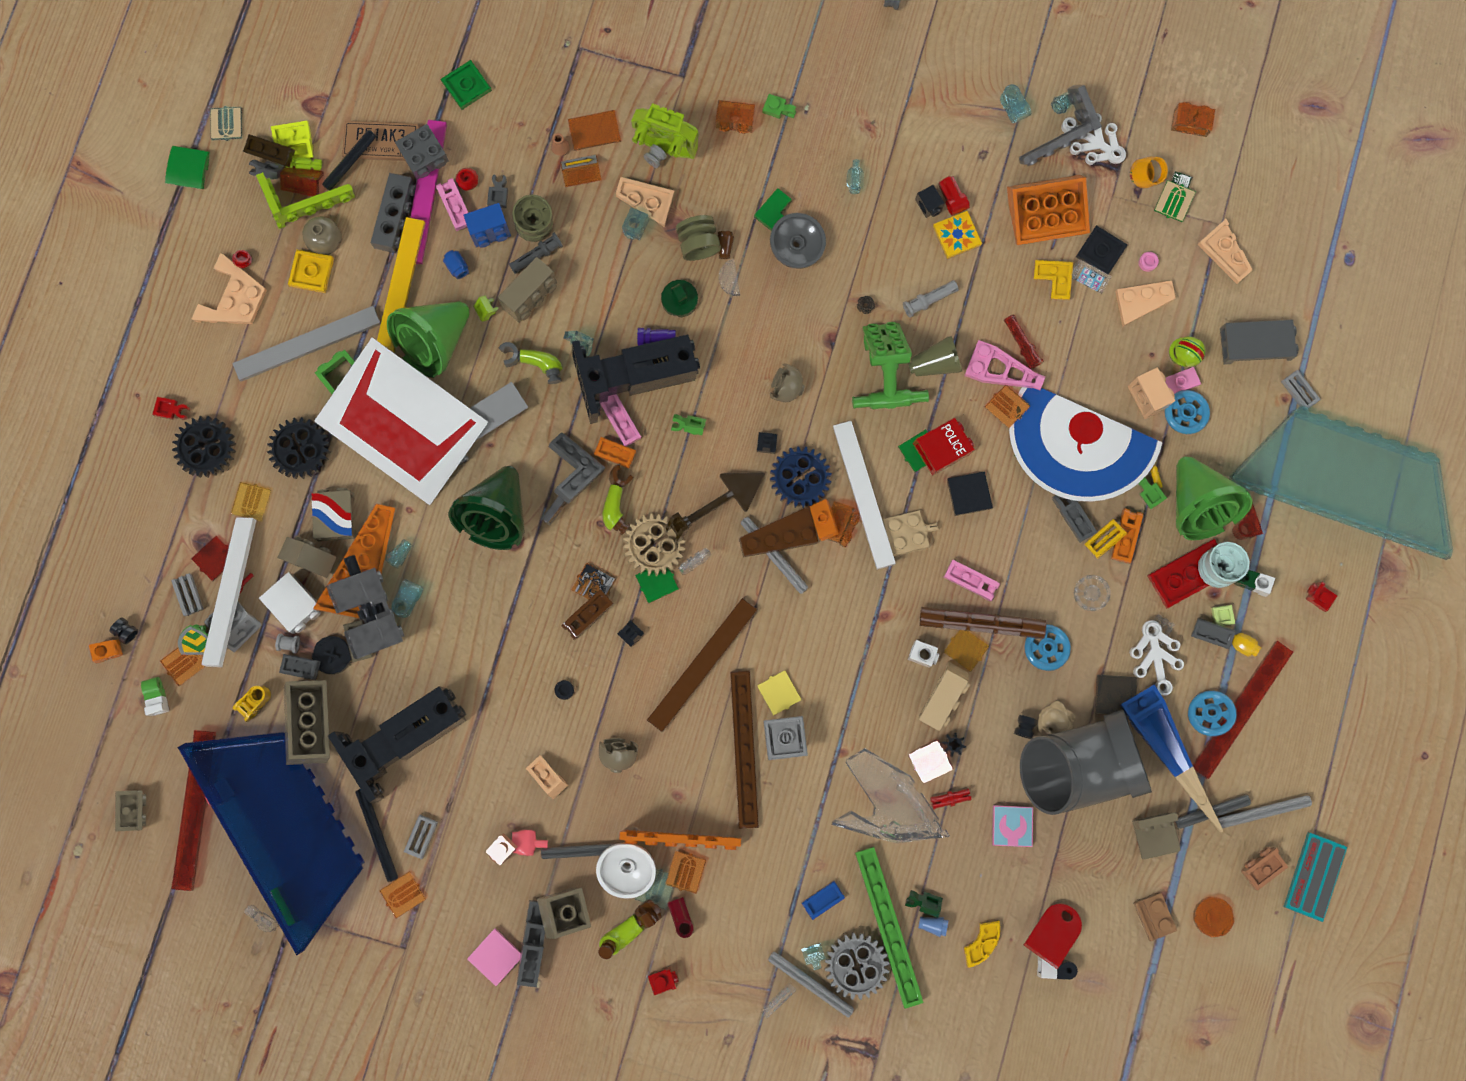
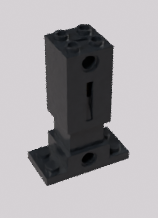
(634, 371)
(398, 739)

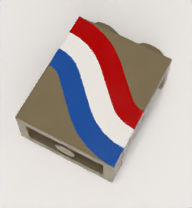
(332, 515)

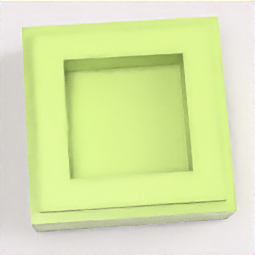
(1223, 615)

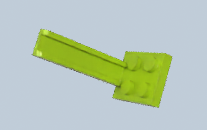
(305, 207)

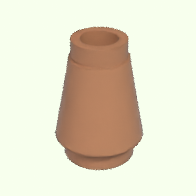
(559, 145)

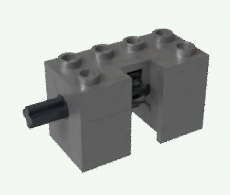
(368, 594)

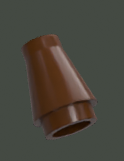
(726, 242)

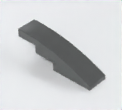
(532, 947)

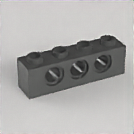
(395, 185)

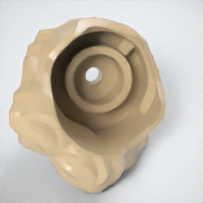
(1055, 717)

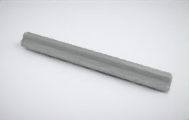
(779, 561)
(1265, 811)
(811, 984)

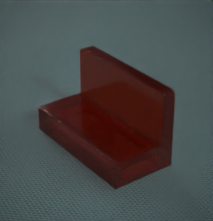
(300, 181)

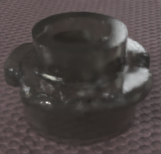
(865, 300)

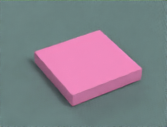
(495, 957)

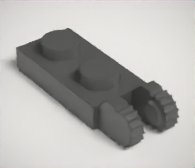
(1075, 518)

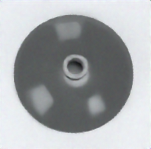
(799, 229)

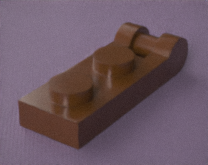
(587, 614)

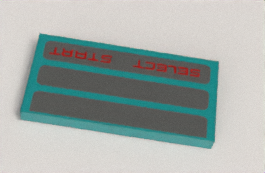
(1315, 877)

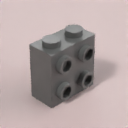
(422, 151)

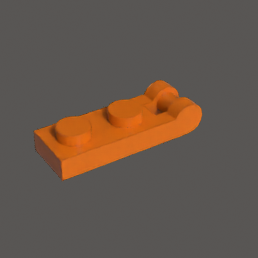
(1124, 549)

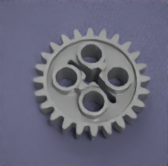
(840, 972)

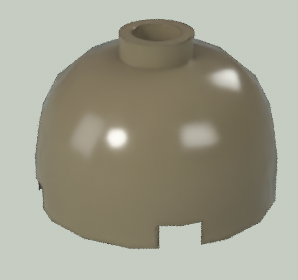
(321, 235)
(787, 384)
(617, 754)

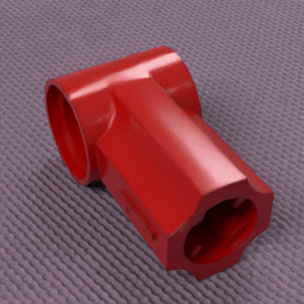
(955, 200)

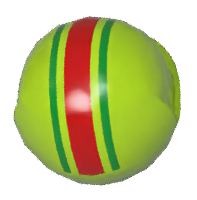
(1188, 350)

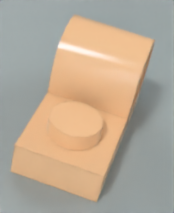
(546, 777)

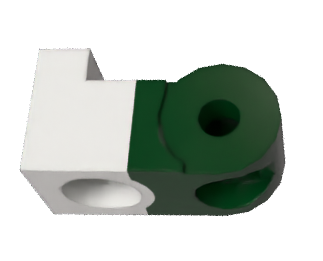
(1257, 583)

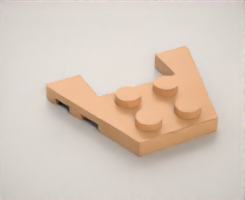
(240, 299)

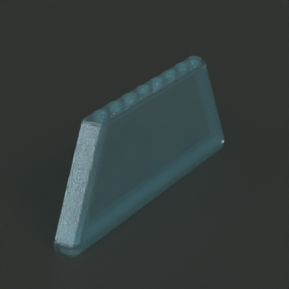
(1352, 480)

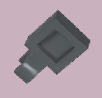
(270, 169)

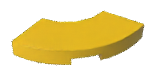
(984, 944)

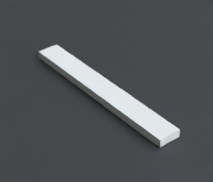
(864, 495)
(228, 592)

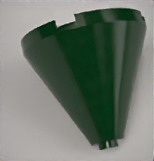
(491, 511)

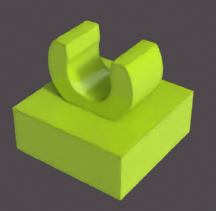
(484, 308)

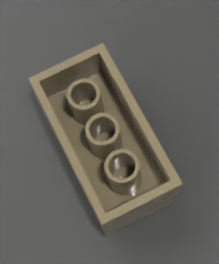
(306, 722)

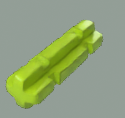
(306, 163)

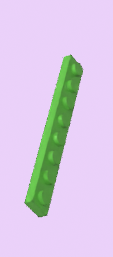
(889, 928)

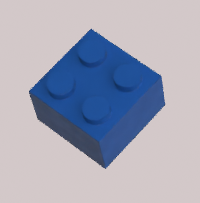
(487, 225)

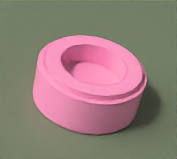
(1148, 261)

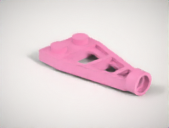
(980, 361)

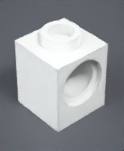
(915, 654)

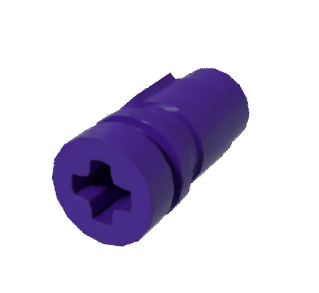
(647, 335)

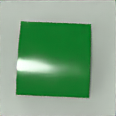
(187, 167)

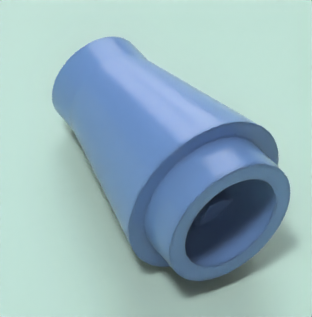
(934, 925)

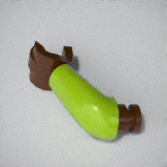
(611, 510)

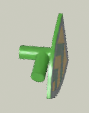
(193, 640)

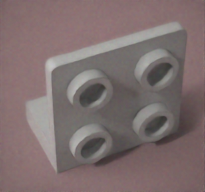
(242, 629)

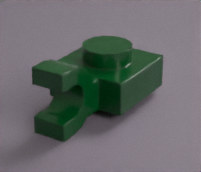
(928, 903)

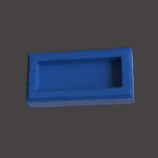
(823, 900)

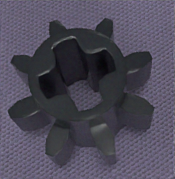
(957, 741)

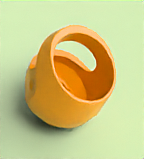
(1143, 172)

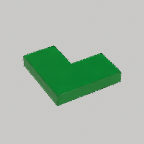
(771, 210)

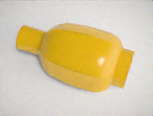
(1246, 644)

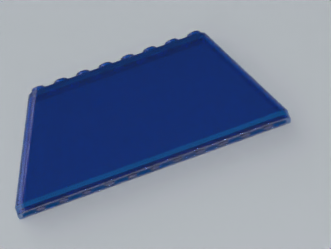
(278, 828)

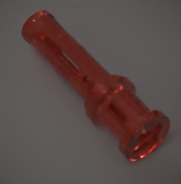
(1027, 349)

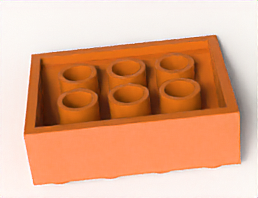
(1049, 209)

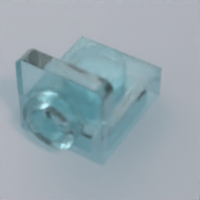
(584, 340)

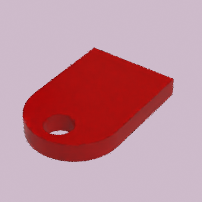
(1054, 936)

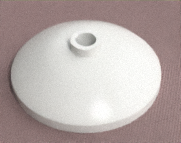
(626, 880)

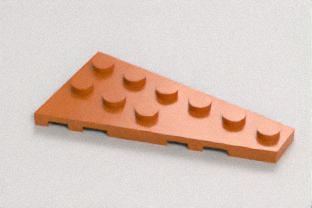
(369, 551)

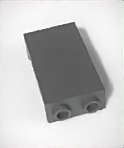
(1258, 341)

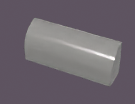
(499, 407)

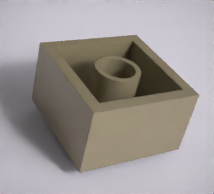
(564, 913)

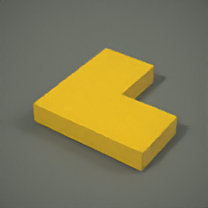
(1059, 273)

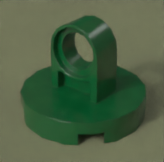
(679, 298)

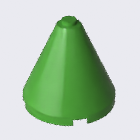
(428, 334)
(1206, 500)

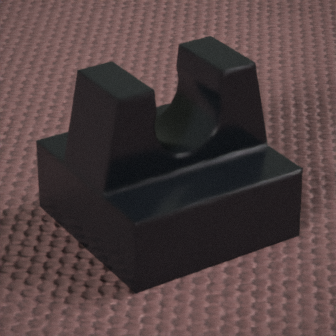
(767, 443)
(630, 633)

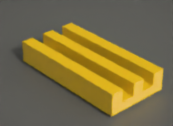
(1111, 543)

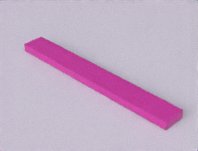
(426, 190)

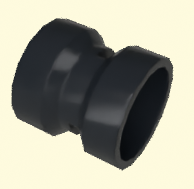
(123, 630)
(1025, 727)

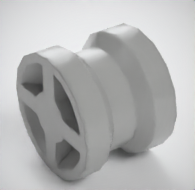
(655, 156)

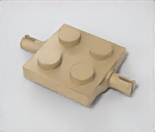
(907, 533)

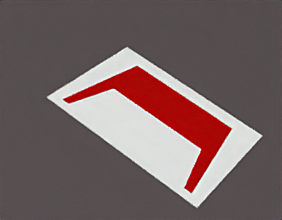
(401, 421)

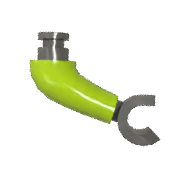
(545, 361)

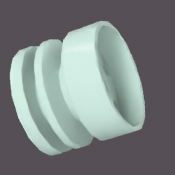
(1228, 556)

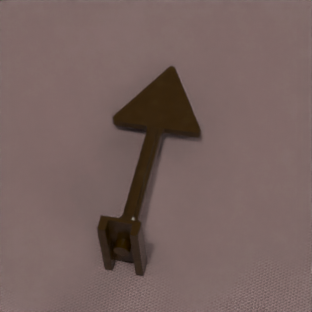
(740, 486)

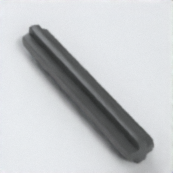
(1219, 809)
(573, 851)

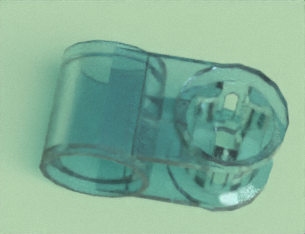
(1015, 104)
(408, 596)

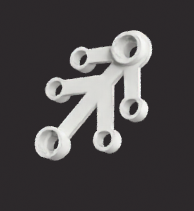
(1097, 142)
(1156, 654)

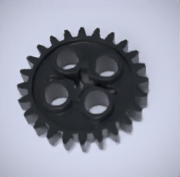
(199, 431)
(314, 440)

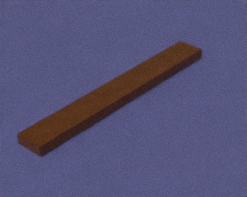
(702, 665)
(744, 750)

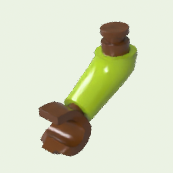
(618, 938)

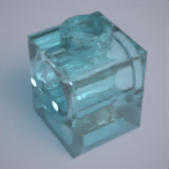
(635, 216)

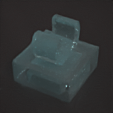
(813, 955)

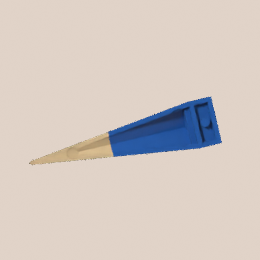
(1154, 723)

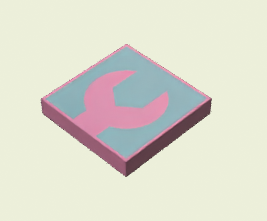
(1012, 826)

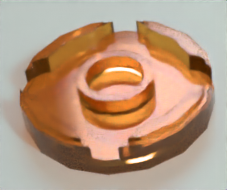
(1213, 917)

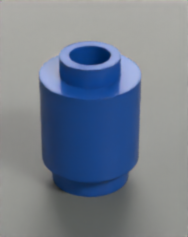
(456, 264)

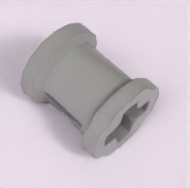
(287, 643)

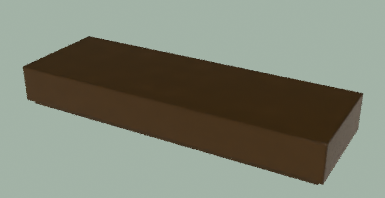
(269, 150)

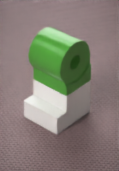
(154, 697)

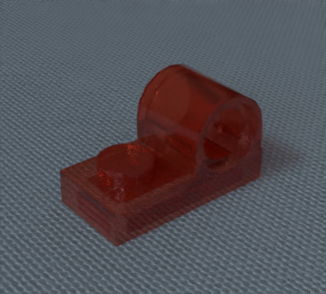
(1252, 524)

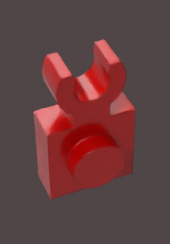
(168, 408)

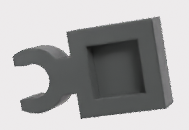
(497, 193)

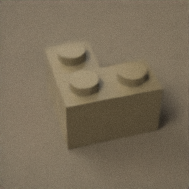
(304, 555)

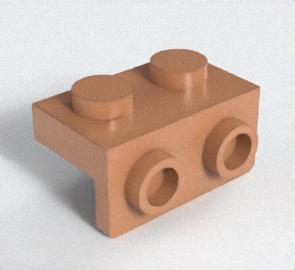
(1264, 867)

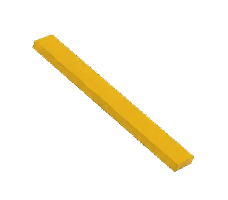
(401, 275)

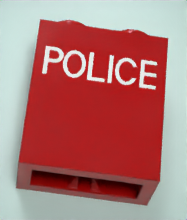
(944, 446)

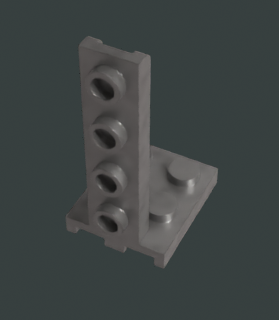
(1084, 113)

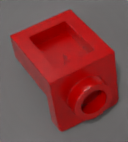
(1321, 596)
(663, 981)

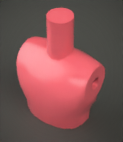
(526, 842)

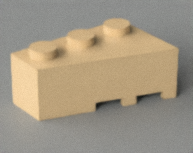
(945, 697)

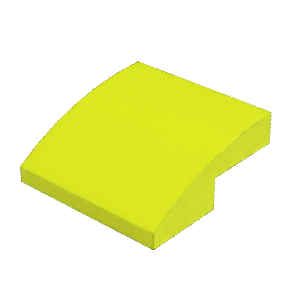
(295, 136)

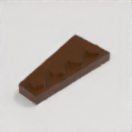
(786, 533)

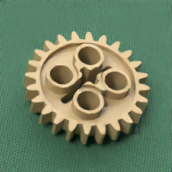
(643, 531)

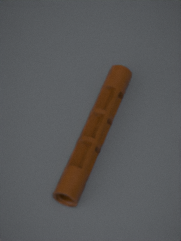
(982, 622)

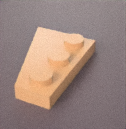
(646, 198)
(1225, 252)
(1143, 299)

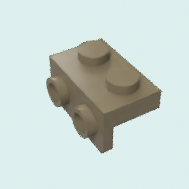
(129, 810)

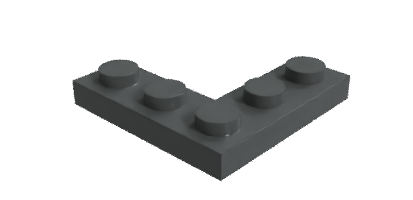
(586, 467)

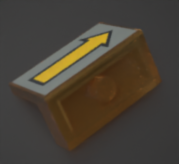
(580, 170)

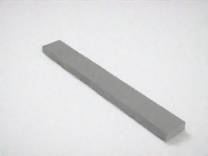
(306, 343)

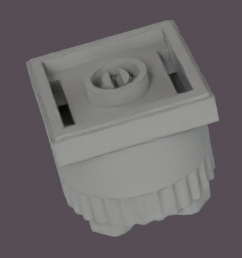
(785, 738)

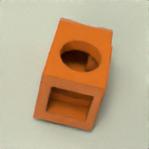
(105, 650)

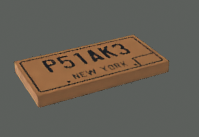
(383, 145)

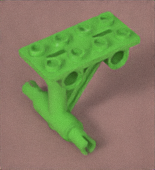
(888, 349)

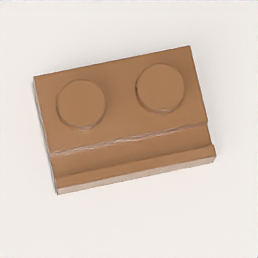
(1155, 916)

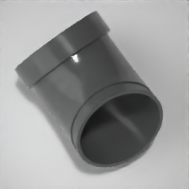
(1083, 766)

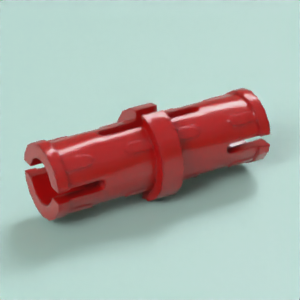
(950, 798)

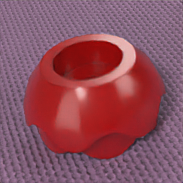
(472, 180)

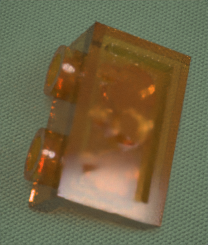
(845, 519)

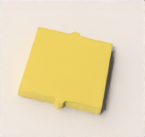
(779, 693)

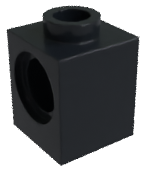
(929, 201)

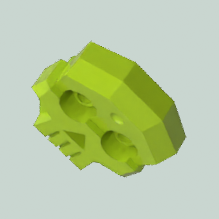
(666, 131)

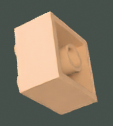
(1151, 393)

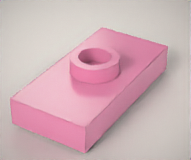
(1183, 380)

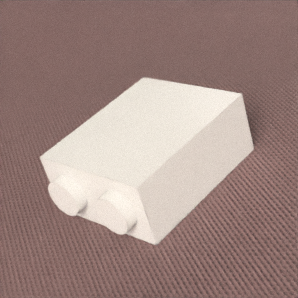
(290, 603)

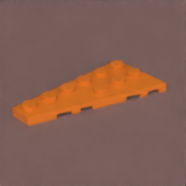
(672, 839)

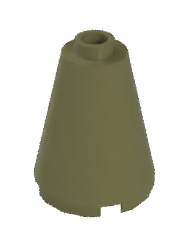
(937, 359)

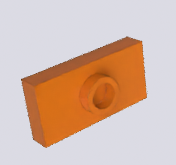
(615, 452)
(824, 520)

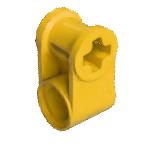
(249, 705)

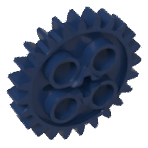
(790, 463)

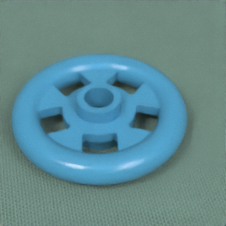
(1203, 410)
(1061, 657)
(1215, 729)

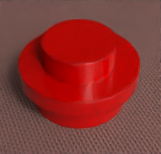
(241, 259)

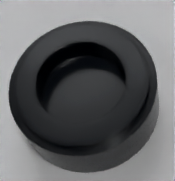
(564, 690)

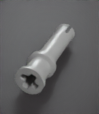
(923, 301)

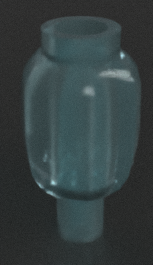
(855, 178)

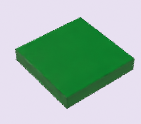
(466, 84)

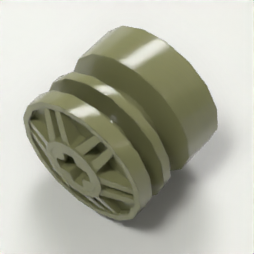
(530, 208)
(698, 237)

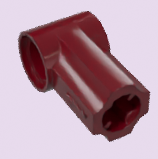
(680, 915)

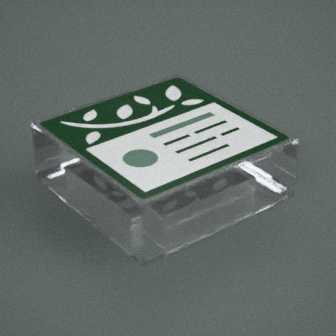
(1180, 178)

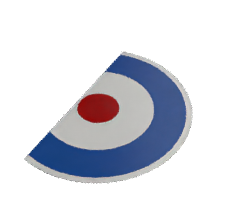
(1048, 452)

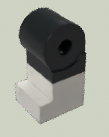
(1066, 970)

